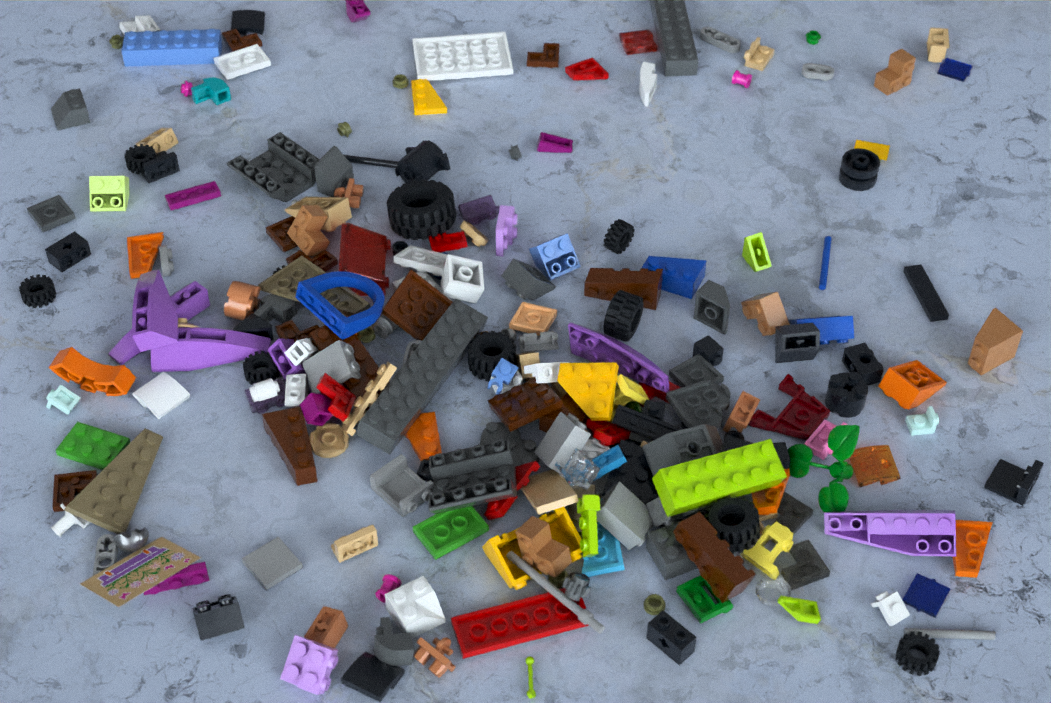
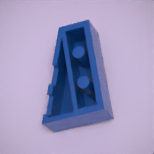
(679, 274)

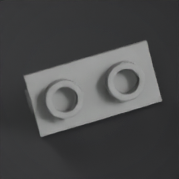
(531, 343)

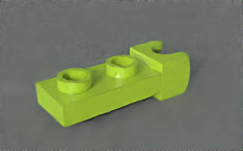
(588, 508)

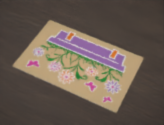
(140, 571)

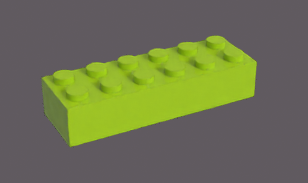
(717, 476)

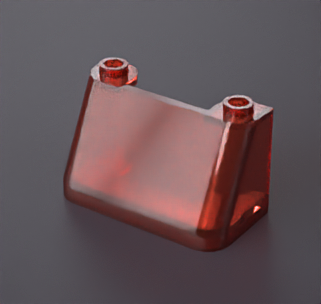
(364, 254)

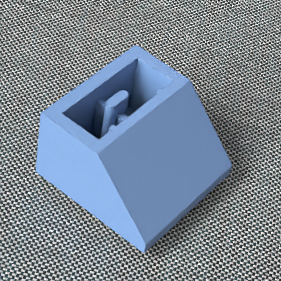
(555, 257)

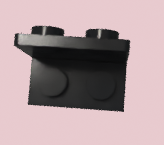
(162, 166)
(1013, 481)

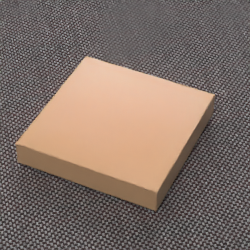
(533, 318)

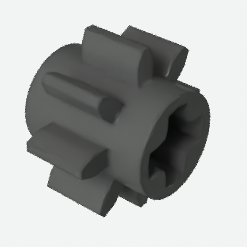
(576, 587)

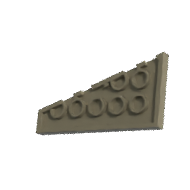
(285, 284)
(117, 488)

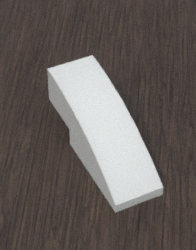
(647, 82)

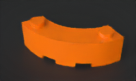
(92, 375)

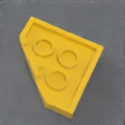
(591, 387)

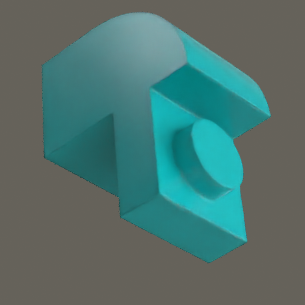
(212, 89)

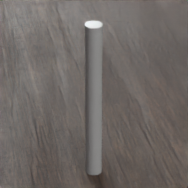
(953, 634)

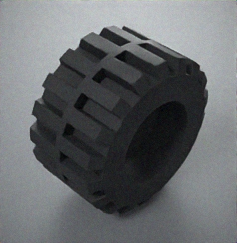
(623, 315)
(486, 352)
(738, 512)

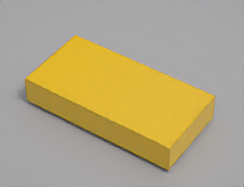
(879, 149)

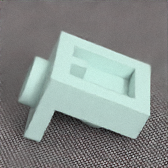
(62, 399)
(922, 423)

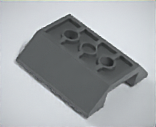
(286, 164)
(674, 450)
(472, 476)

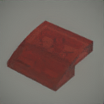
(638, 42)

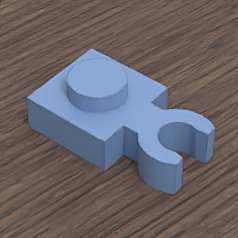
(502, 374)

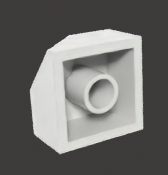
(462, 279)
(414, 607)

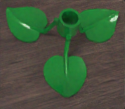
(843, 443)

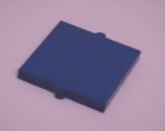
(954, 69)
(926, 595)

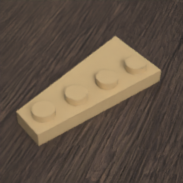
(384, 374)

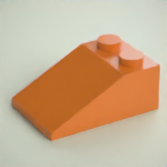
(911, 384)

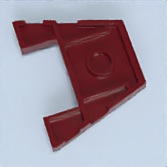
(798, 418)

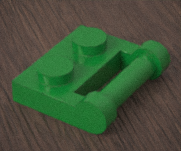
(699, 601)

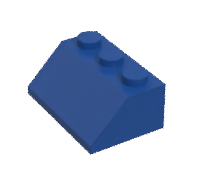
(831, 328)

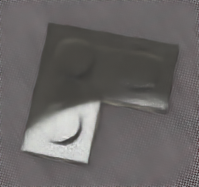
(792, 513)
(808, 568)

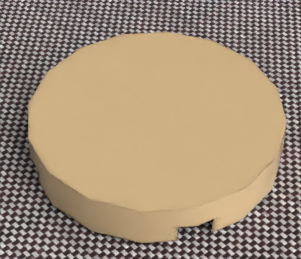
(329, 440)

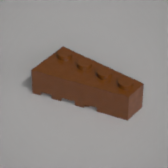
(606, 282)
(291, 439)
(713, 557)

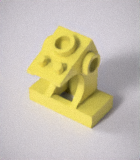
(627, 391)
(763, 558)

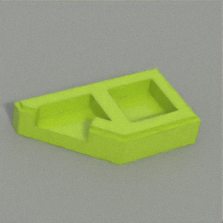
(801, 609)

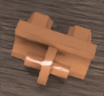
(353, 192)
(441, 663)

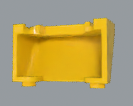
(497, 548)

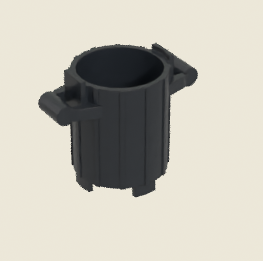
(422, 162)

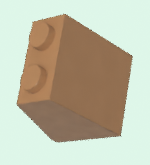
(994, 343)

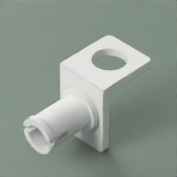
(67, 521)

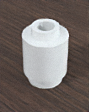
(264, 390)

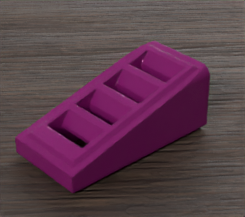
(554, 143)

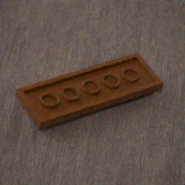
(325, 337)

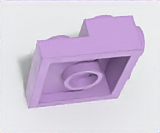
(505, 228)
(310, 665)

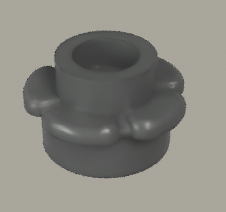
(515, 152)

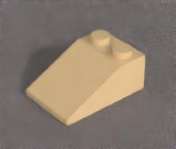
(334, 207)

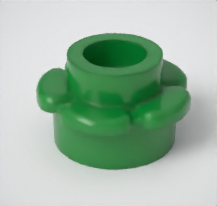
(813, 37)

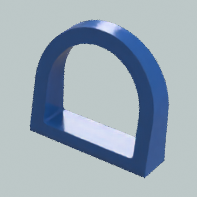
(309, 295)

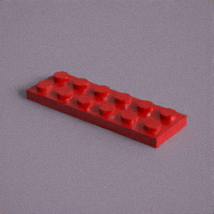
(513, 624)

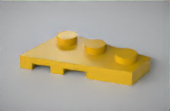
(426, 99)

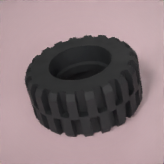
(421, 209)

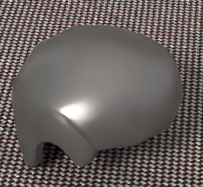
(131, 543)

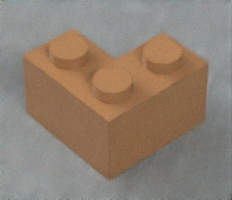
(897, 74)
(306, 230)
(767, 310)
(540, 549)

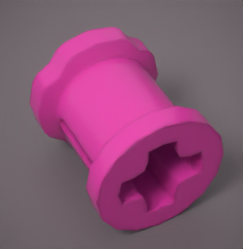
(742, 79)
(390, 583)

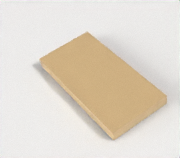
(549, 491)

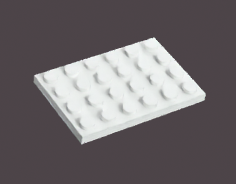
(462, 56)

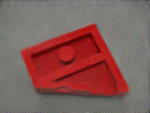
(586, 70)

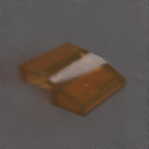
(874, 465)

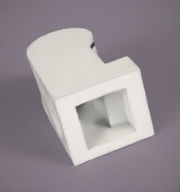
(301, 351)

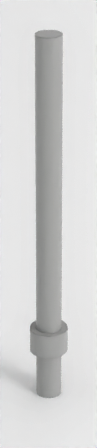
(584, 615)

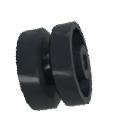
(859, 169)

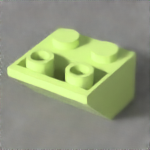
(108, 193)

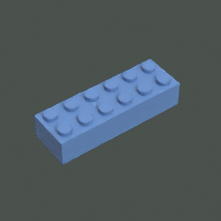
(171, 47)

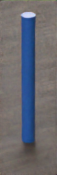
(825, 263)

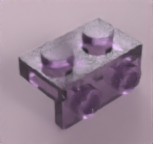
(479, 210)
(263, 406)

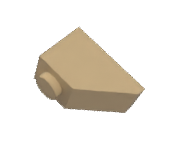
(525, 359)

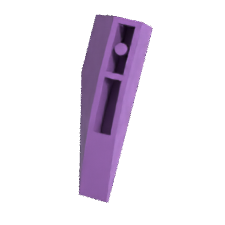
(187, 303)
(153, 313)
(206, 348)
(605, 349)
(897, 530)

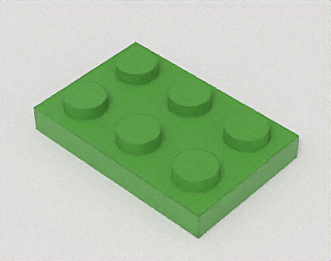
(91, 445)
(450, 530)

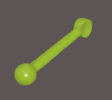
(530, 693)

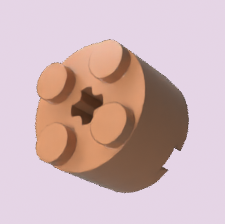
(242, 300)

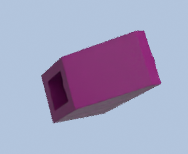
(357, 10)
(315, 409)

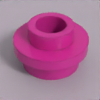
(186, 88)

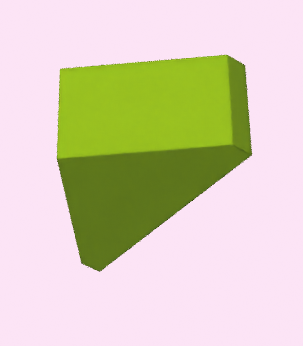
(755, 252)

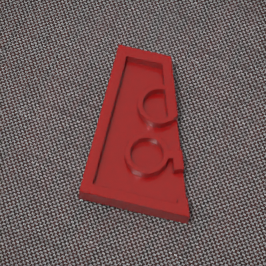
(499, 508)

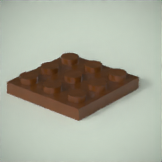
(416, 306)
(525, 404)

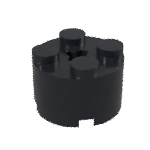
(846, 394)

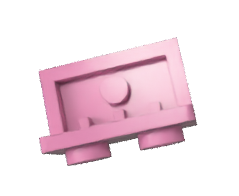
(819, 439)

